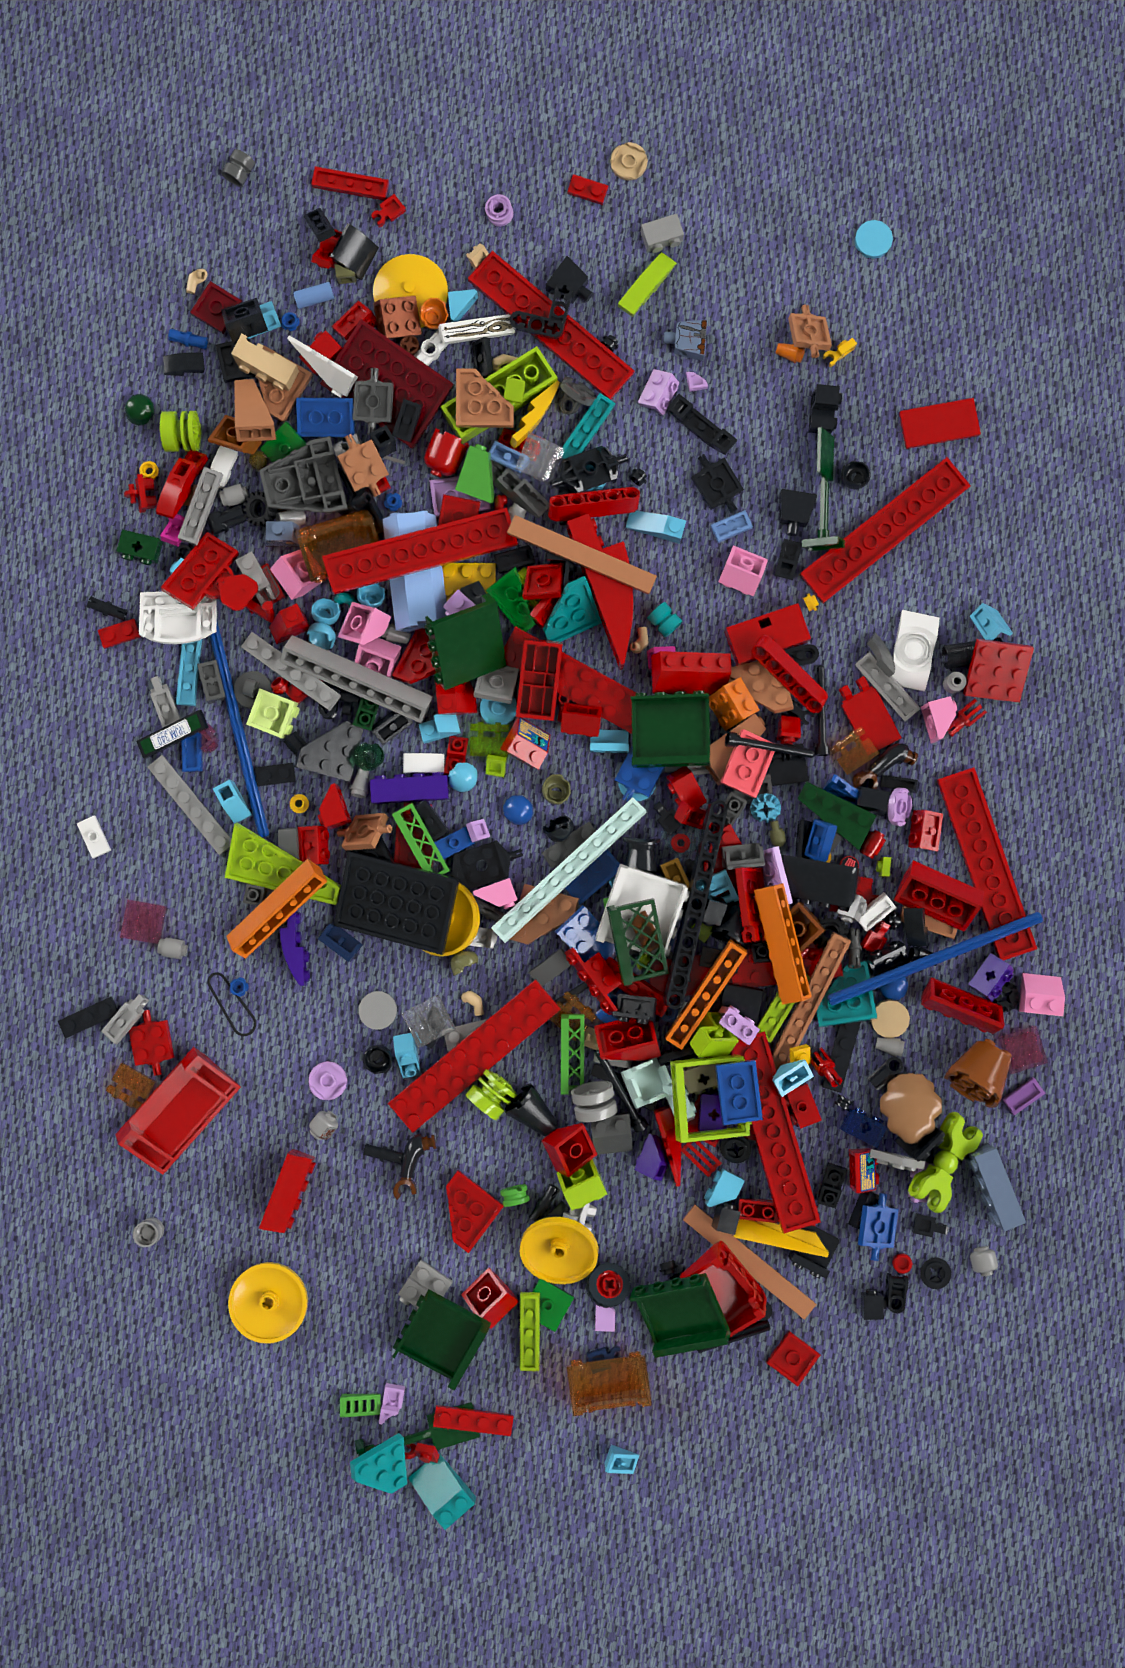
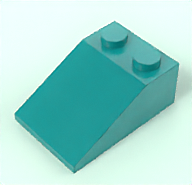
(442, 1491)

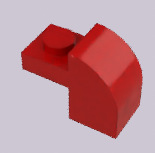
(322, 255)

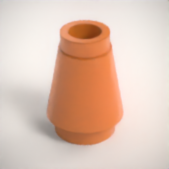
(789, 352)

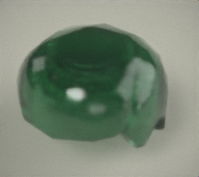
(363, 757)

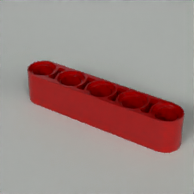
(595, 503)
(790, 674)

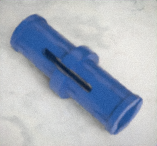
(188, 339)

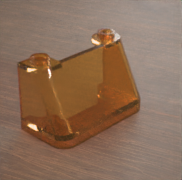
(331, 537)
(608, 1383)

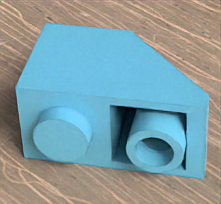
(232, 801)
(407, 1055)
(726, 1188)

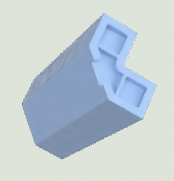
(417, 593)

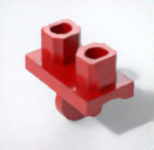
(142, 485)

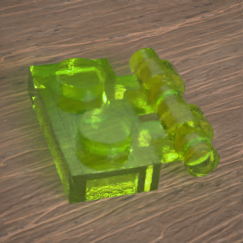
(483, 745)

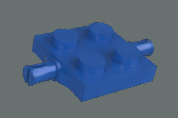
(637, 779)
(878, 1226)

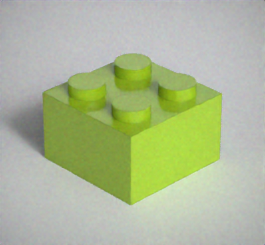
(582, 1186)

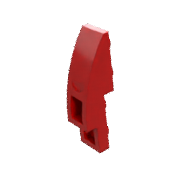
(178, 483)
(758, 1210)

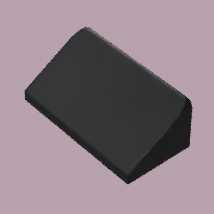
(390, 726)
(803, 833)
(866, 1198)

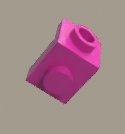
(172, 530)

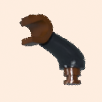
(892, 755)
(413, 1151)

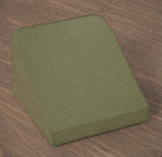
(344, 275)

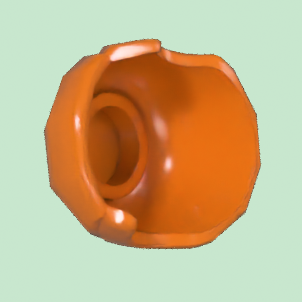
(433, 313)

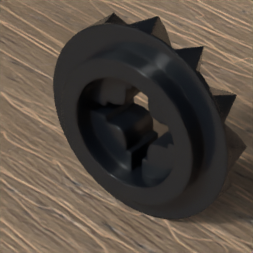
(1013, 997)
(730, 1154)
(944, 1272)

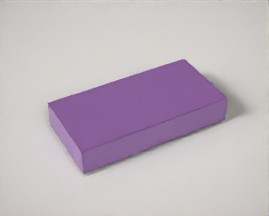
(1023, 1096)

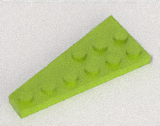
(266, 865)

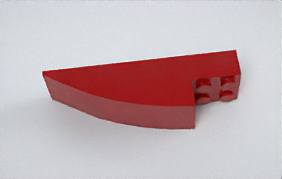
(611, 597)

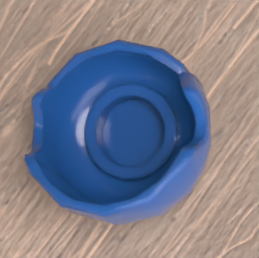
(518, 810)
(895, 990)

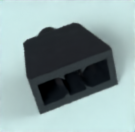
(573, 275)
(795, 509)

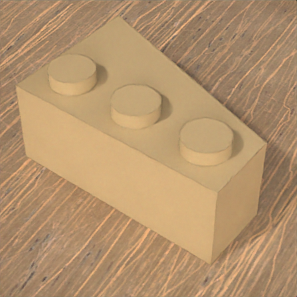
(264, 364)

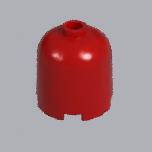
(444, 453)

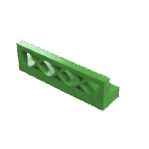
(413, 842)
(565, 1047)

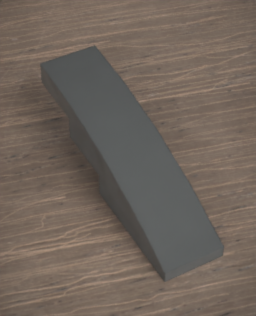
(518, 490)

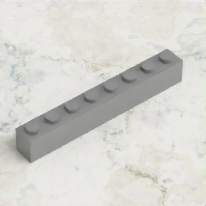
(356, 679)

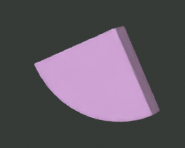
(695, 382)

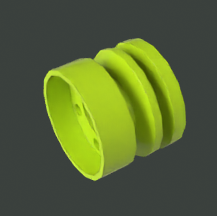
(177, 431)
(491, 1094)

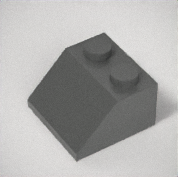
(612, 1134)

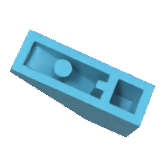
(657, 525)

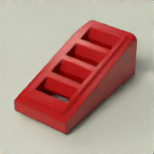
(685, 811)

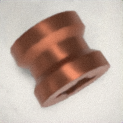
(410, 342)

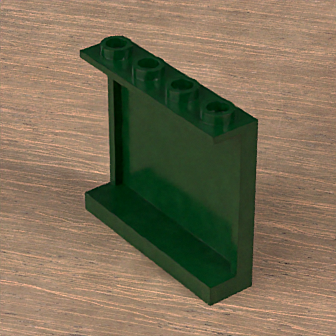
(466, 643)
(670, 730)
(682, 1315)
(442, 1336)

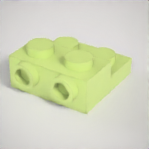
(273, 714)

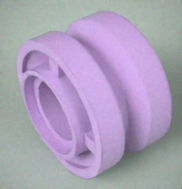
(503, 217)

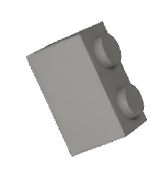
(662, 233)

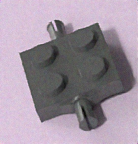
(373, 401)

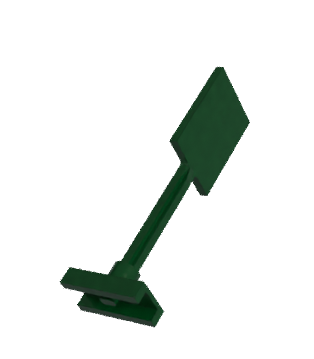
(825, 468)
(440, 1436)

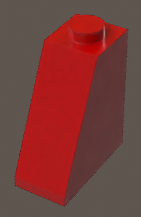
(288, 623)

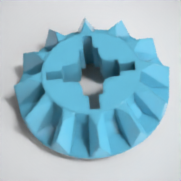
(771, 801)

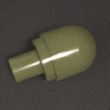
(777, 835)

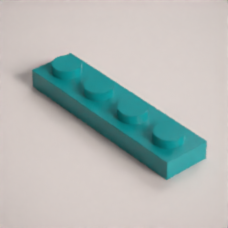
(588, 426)

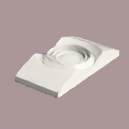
(914, 649)

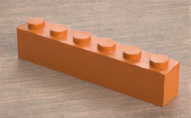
(276, 908)
(782, 944)
(706, 994)

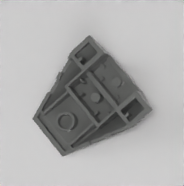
(305, 480)

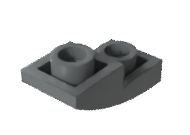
(735, 806)
(289, 841)
(256, 894)
(550, 967)

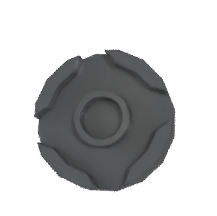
(576, 393)
(248, 685)

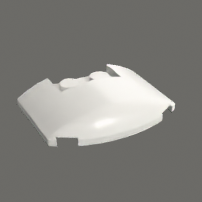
(171, 622)

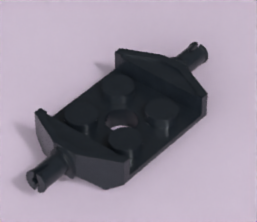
(578, 479)
(497, 861)

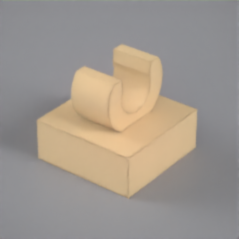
(477, 255)
(590, 1039)

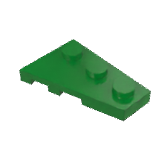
(509, 598)

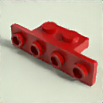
(597, 976)

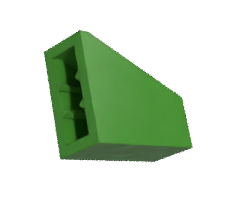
(476, 474)

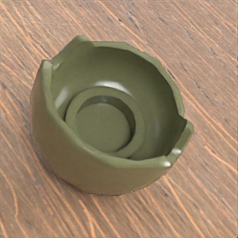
(552, 796)
(461, 960)

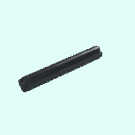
(754, 1329)

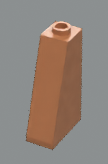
(251, 414)
(721, 754)

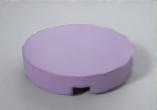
(899, 806)
(331, 1076)

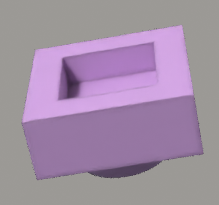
(478, 830)

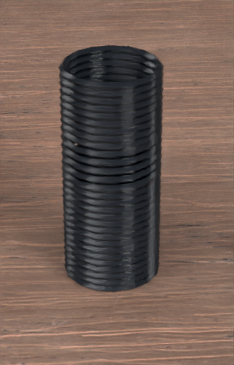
(957, 654)

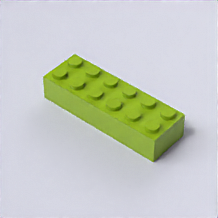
(528, 367)

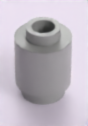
(234, 495)
(949, 684)
(172, 948)

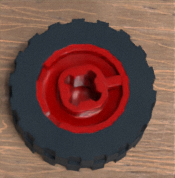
(608, 1285)

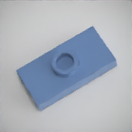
(731, 526)

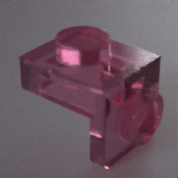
(212, 742)

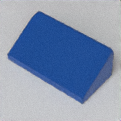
(820, 840)

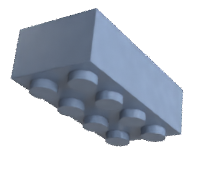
(995, 1188)

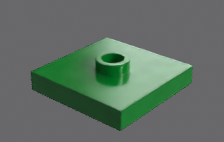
(286, 441)
(553, 1304)

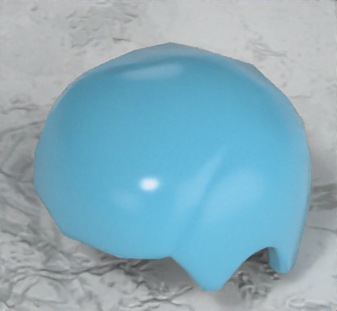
(371, 595)
(321, 615)
(321, 635)
(463, 777)

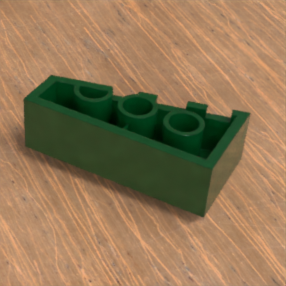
(850, 819)

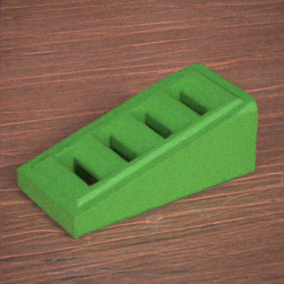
(360, 1412)

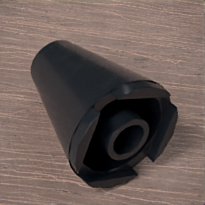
(730, 927)
(532, 1111)

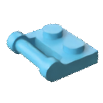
(720, 884)

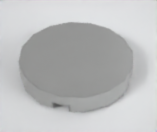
(377, 1010)

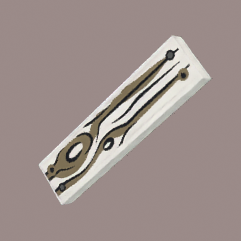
(475, 329)

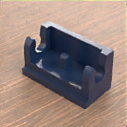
(340, 942)

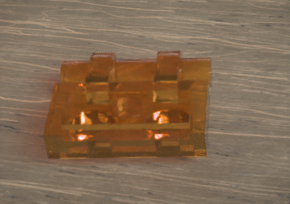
(858, 755)
(573, 1001)
(132, 1080)

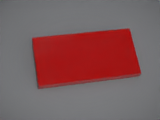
(939, 423)

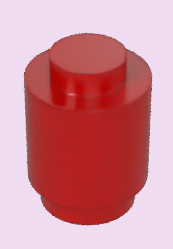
(872, 844)

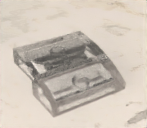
(539, 458)
(428, 1021)

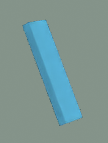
(188, 673)

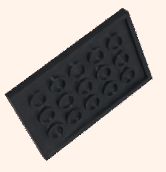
(396, 902)

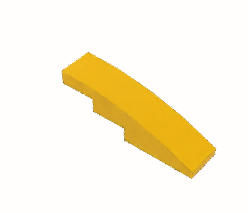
(537, 409)

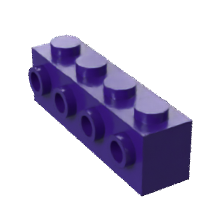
(410, 788)

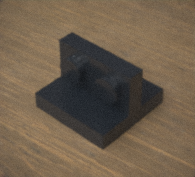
(244, 319)

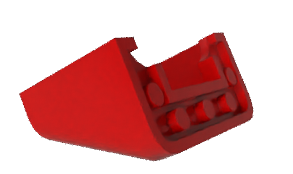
(735, 1289)

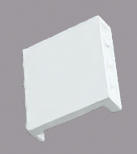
(636, 885)

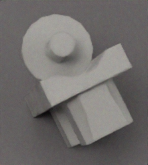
(580, 1214)

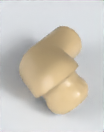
(194, 279)
(501, 360)
(642, 642)
(475, 1000)

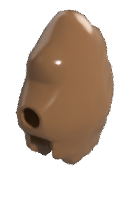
(910, 1106)

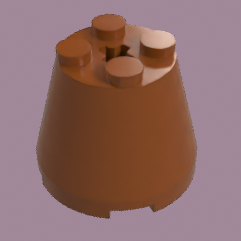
(981, 1073)

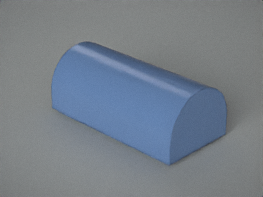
(313, 295)

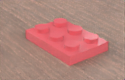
(747, 766)

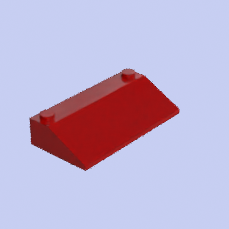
(177, 1111)

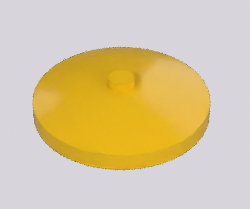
(410, 277)
(463, 923)
(559, 1250)
(268, 1302)

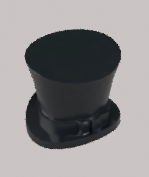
(641, 853)

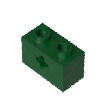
(130, 540)

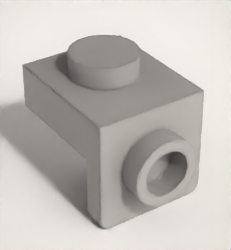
(855, 911)
(485, 938)

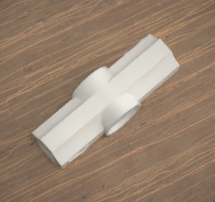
(436, 342)

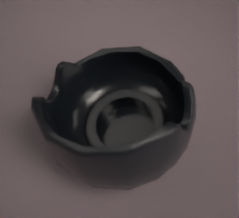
(861, 478)
(563, 832)
(373, 1054)

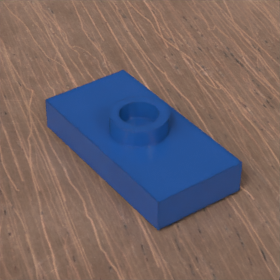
(192, 754)
(454, 843)

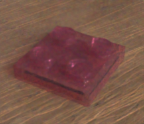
(143, 921)
(1025, 1049)

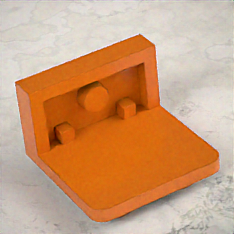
(732, 704)

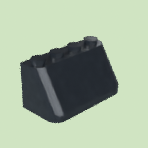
(821, 882)

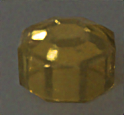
(258, 460)

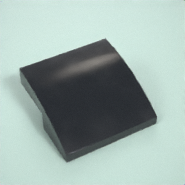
(354, 251)
(744, 999)

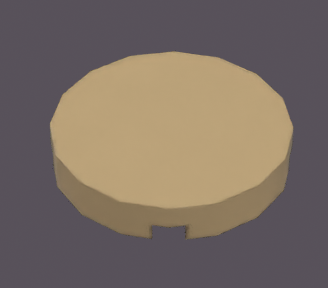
(629, 168)
(891, 1018)

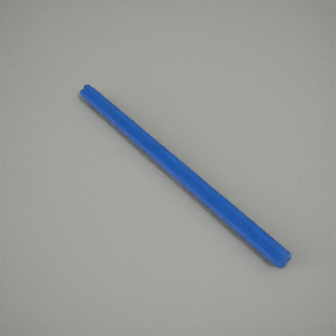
(239, 735)
(935, 958)

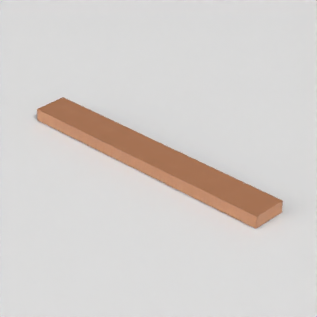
(581, 554)
(806, 1009)
(753, 1263)

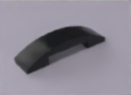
(700, 425)

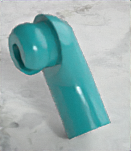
(344, 597)

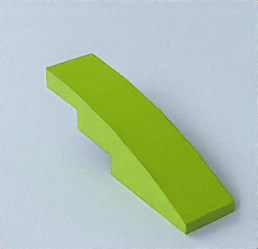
(646, 284)

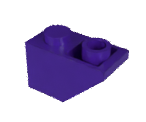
(653, 1158)

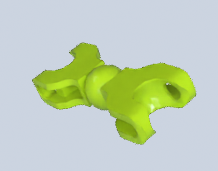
(936, 1178)

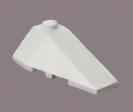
(332, 373)

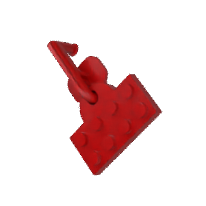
(207, 569)

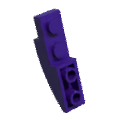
(295, 956)

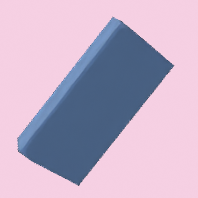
(504, 455)

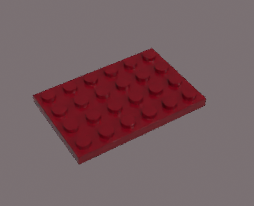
(411, 377)

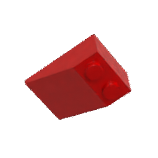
(627, 1041)

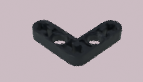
(552, 320)

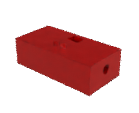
(785, 628)
(534, 697)

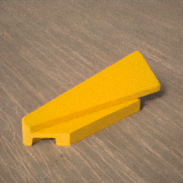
(771, 1234)

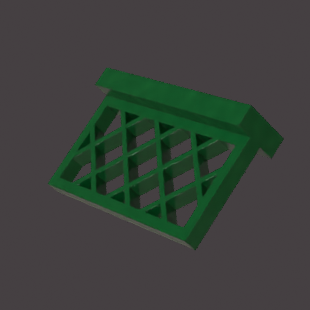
(620, 943)

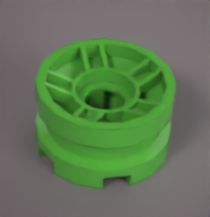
(514, 1195)

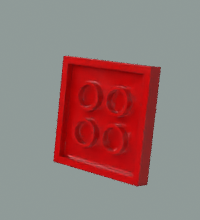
(998, 670)

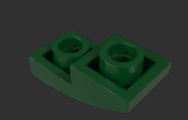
(365, 714)

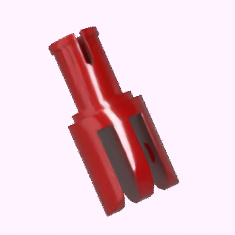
(963, 720)
(826, 1068)

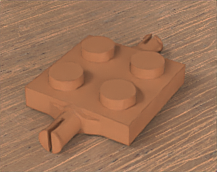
(809, 331)
(362, 465)
(364, 831)

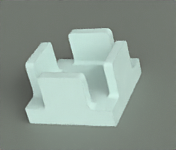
(646, 1082)

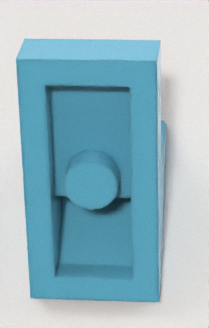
(439, 728)

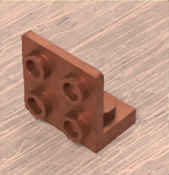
(397, 317)

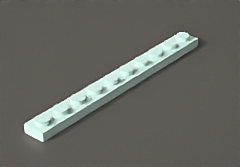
(568, 870)

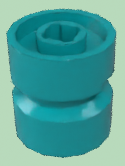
(664, 619)

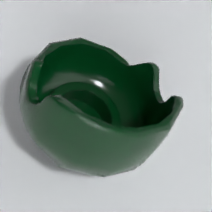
(139, 409)

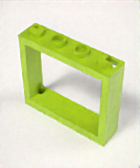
(679, 1102)

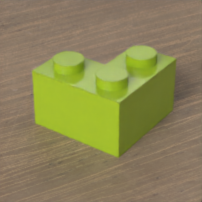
(712, 1038)

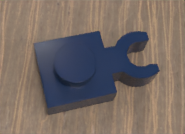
(601, 1354)

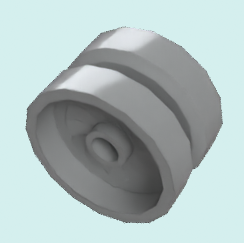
(594, 1101)

